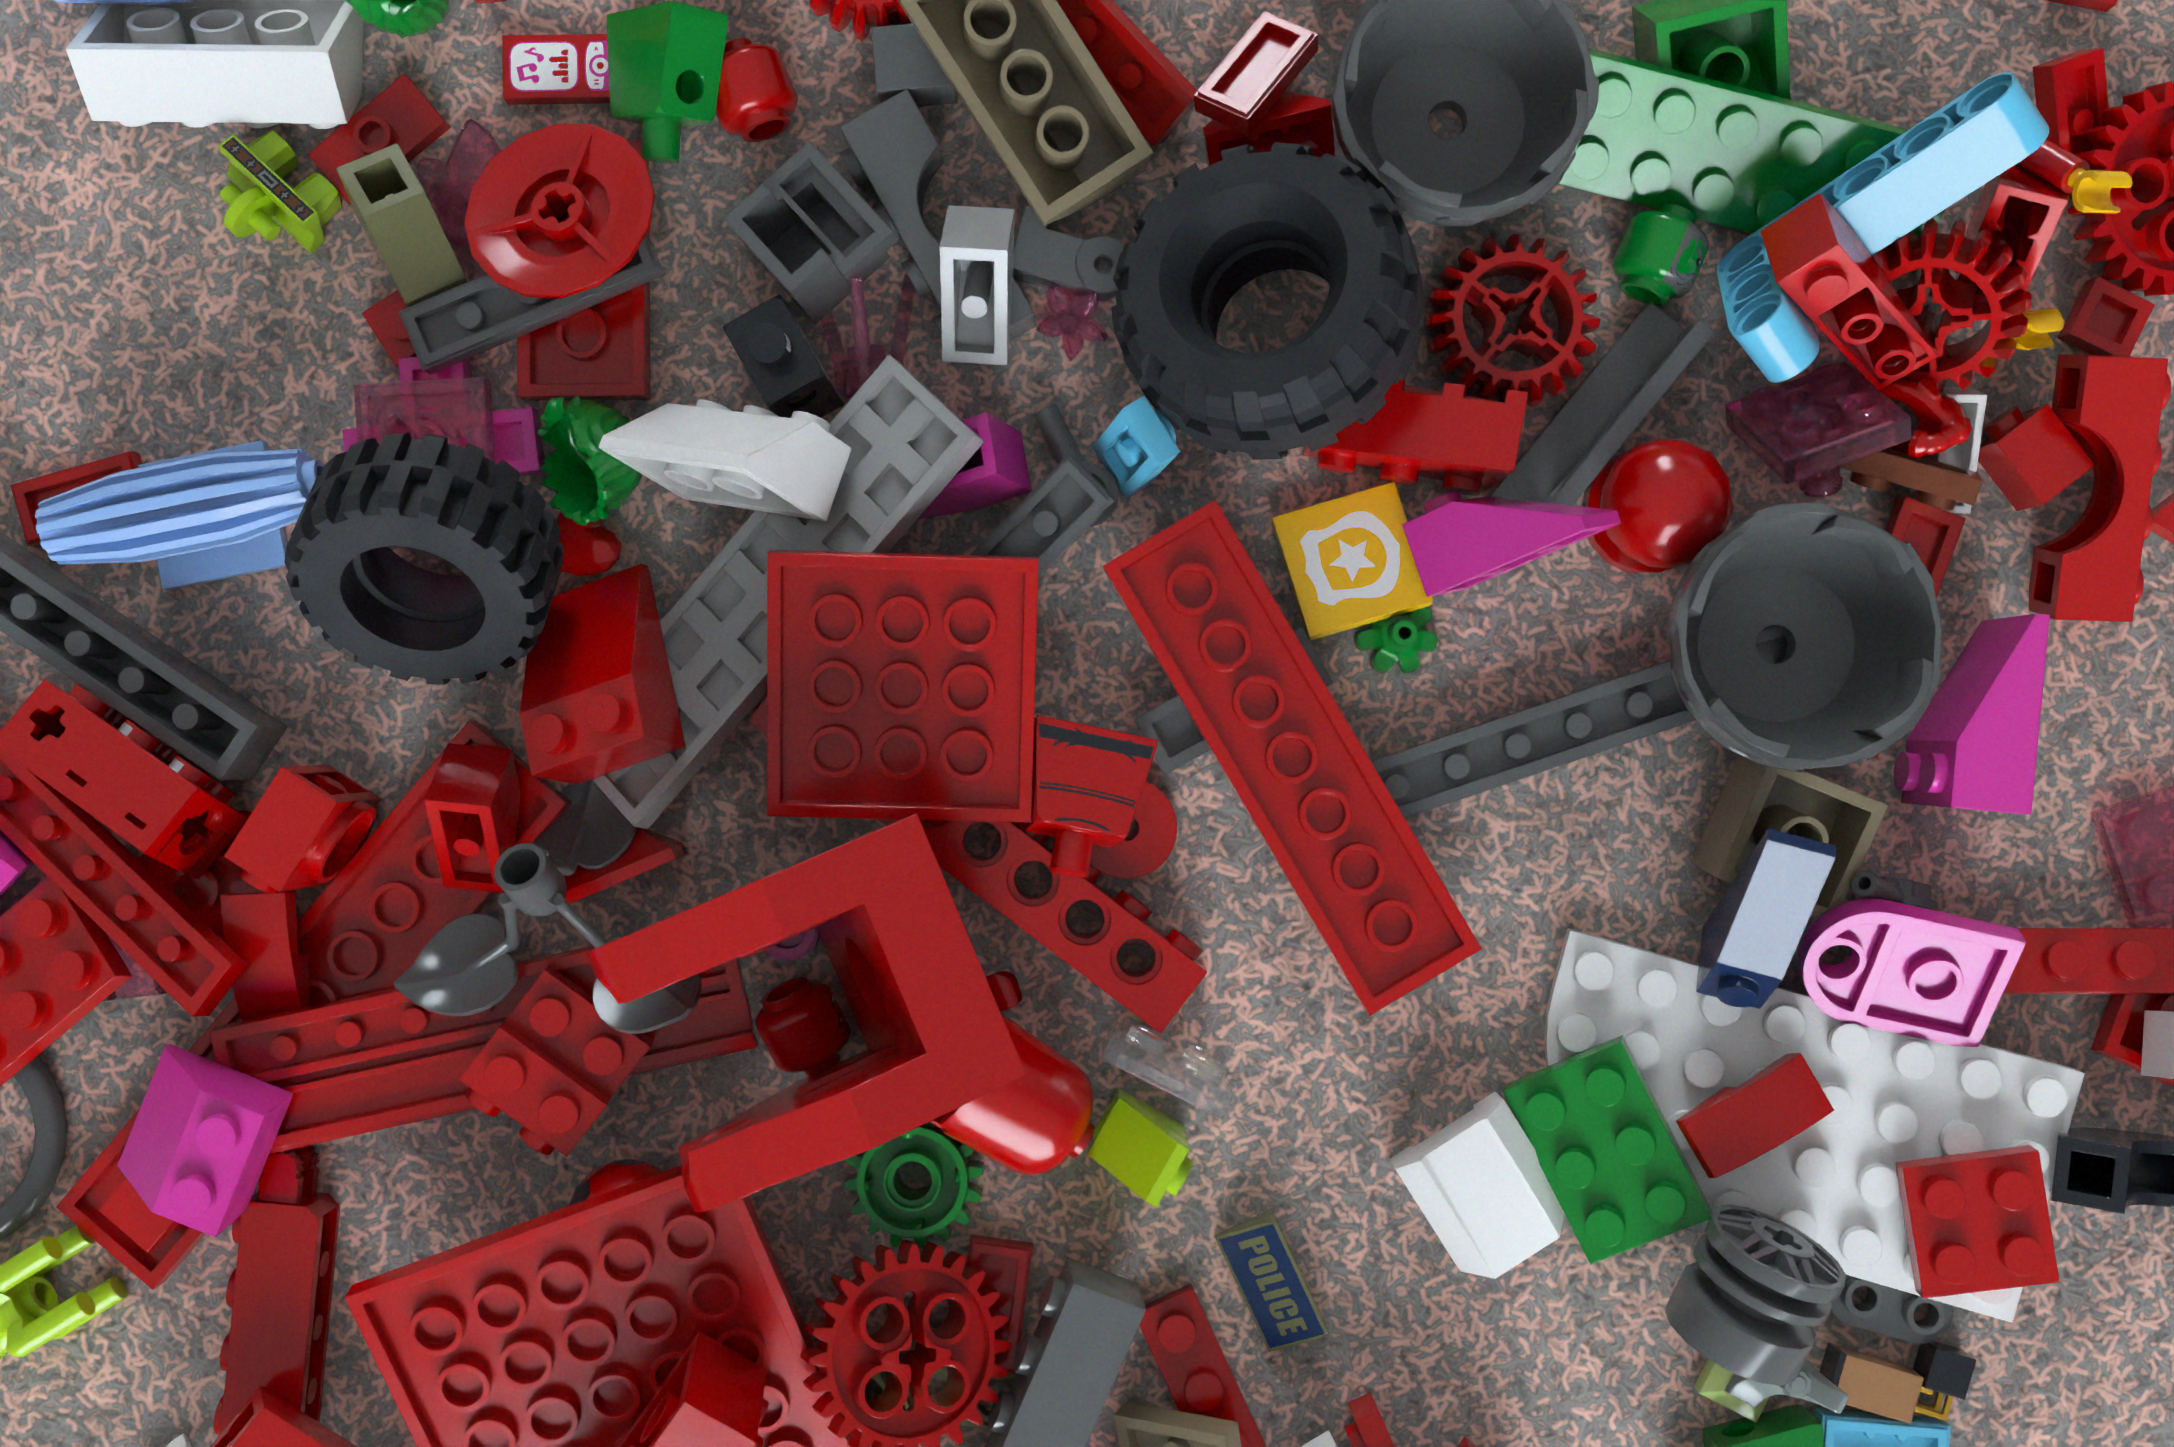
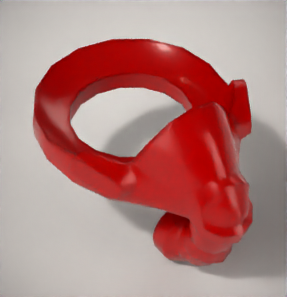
(1939, 417)

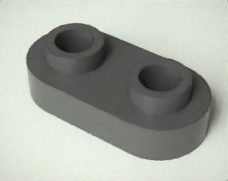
(1891, 1312)

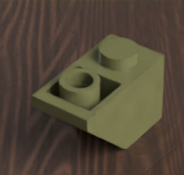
(401, 224)

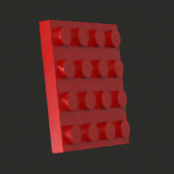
(900, 685)

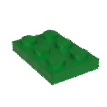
(1607, 1150)

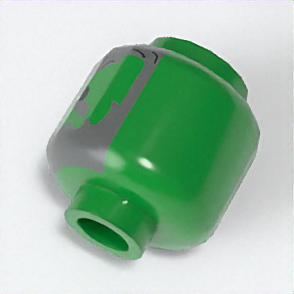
(1660, 254)

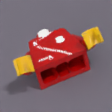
(2024, 210)

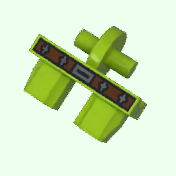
(259, 174)

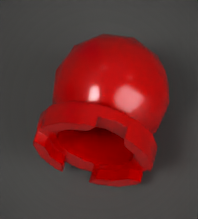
(1668, 505)

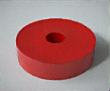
(1150, 845)

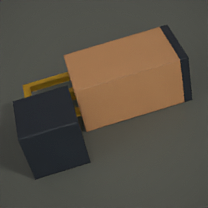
(1894, 1388)

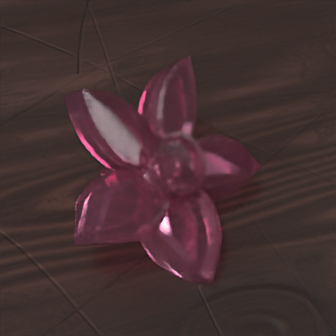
(1072, 320)

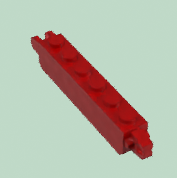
(281, 1289)

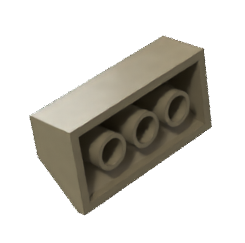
(1035, 98)

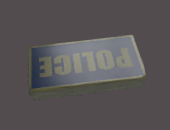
(1271, 1282)

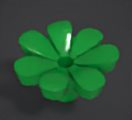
(1390, 647)

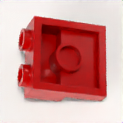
(552, 1065)

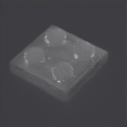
(1187, 1075)

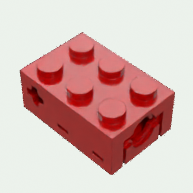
(123, 777)

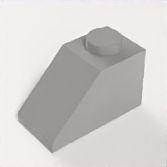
(976, 284)

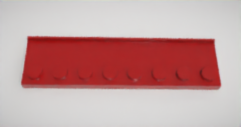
(393, 1063)

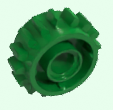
(915, 1211)

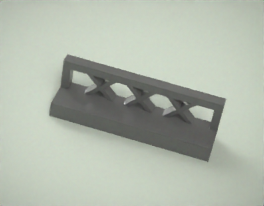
(1604, 409)

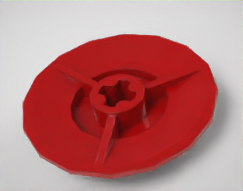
(535, 180)

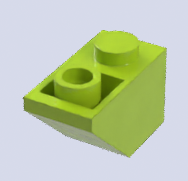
(1141, 1148)

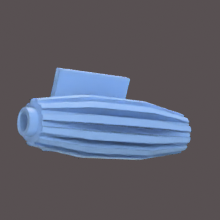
(193, 513)

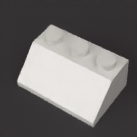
(736, 457)

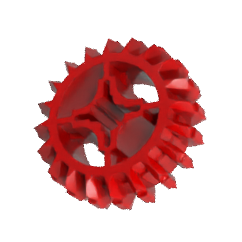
(1992, 297)
(1491, 309)

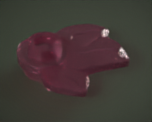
(450, 182)

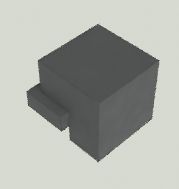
(812, 232)

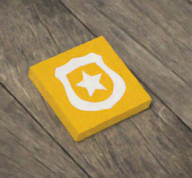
(1350, 561)

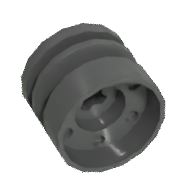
(1754, 1295)

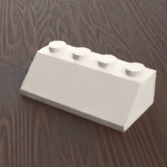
(221, 62)

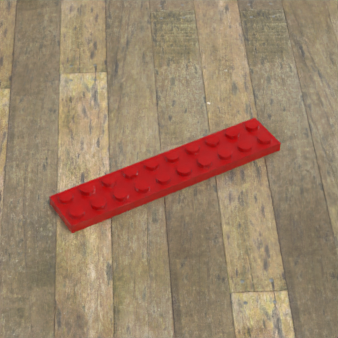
(358, 943)

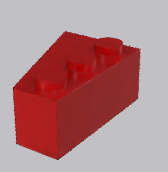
(1433, 436)

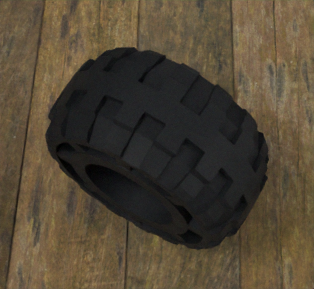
(1243, 222)

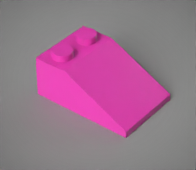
(1983, 724)

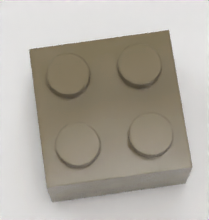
(1794, 804)

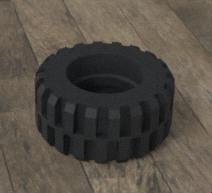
(436, 502)

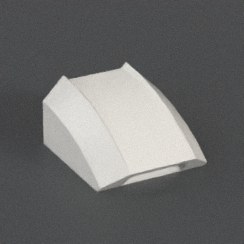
(1483, 1190)

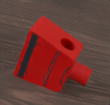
(1085, 788)

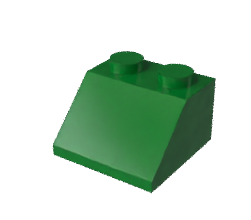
(1717, 40)

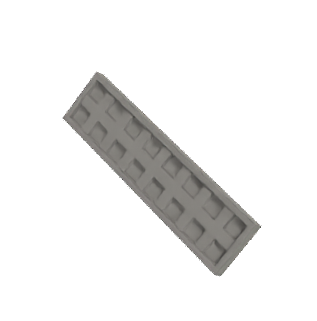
(716, 633)

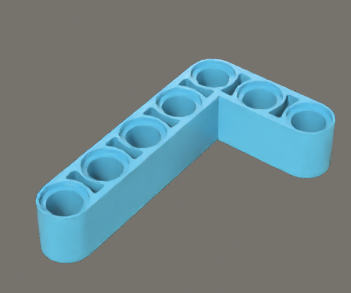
(1881, 202)

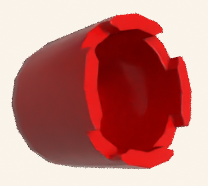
(1033, 1119)

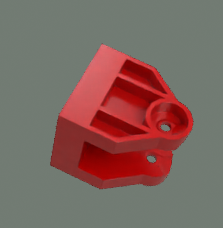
(905, 974)

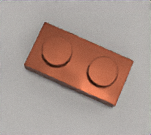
(1935, 481)

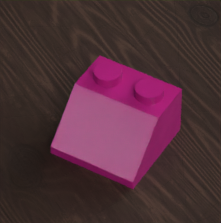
(201, 1140)

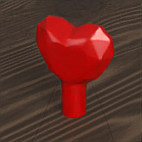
(588, 547)

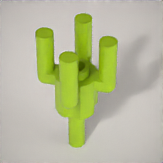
(30, 1303)

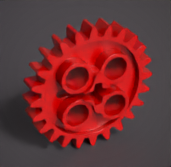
(2141, 236)
(852, 1356)

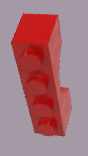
(2116, 413)

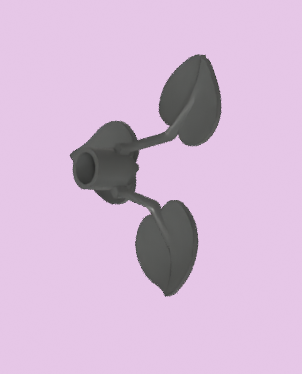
(468, 960)

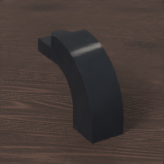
(2113, 1169)

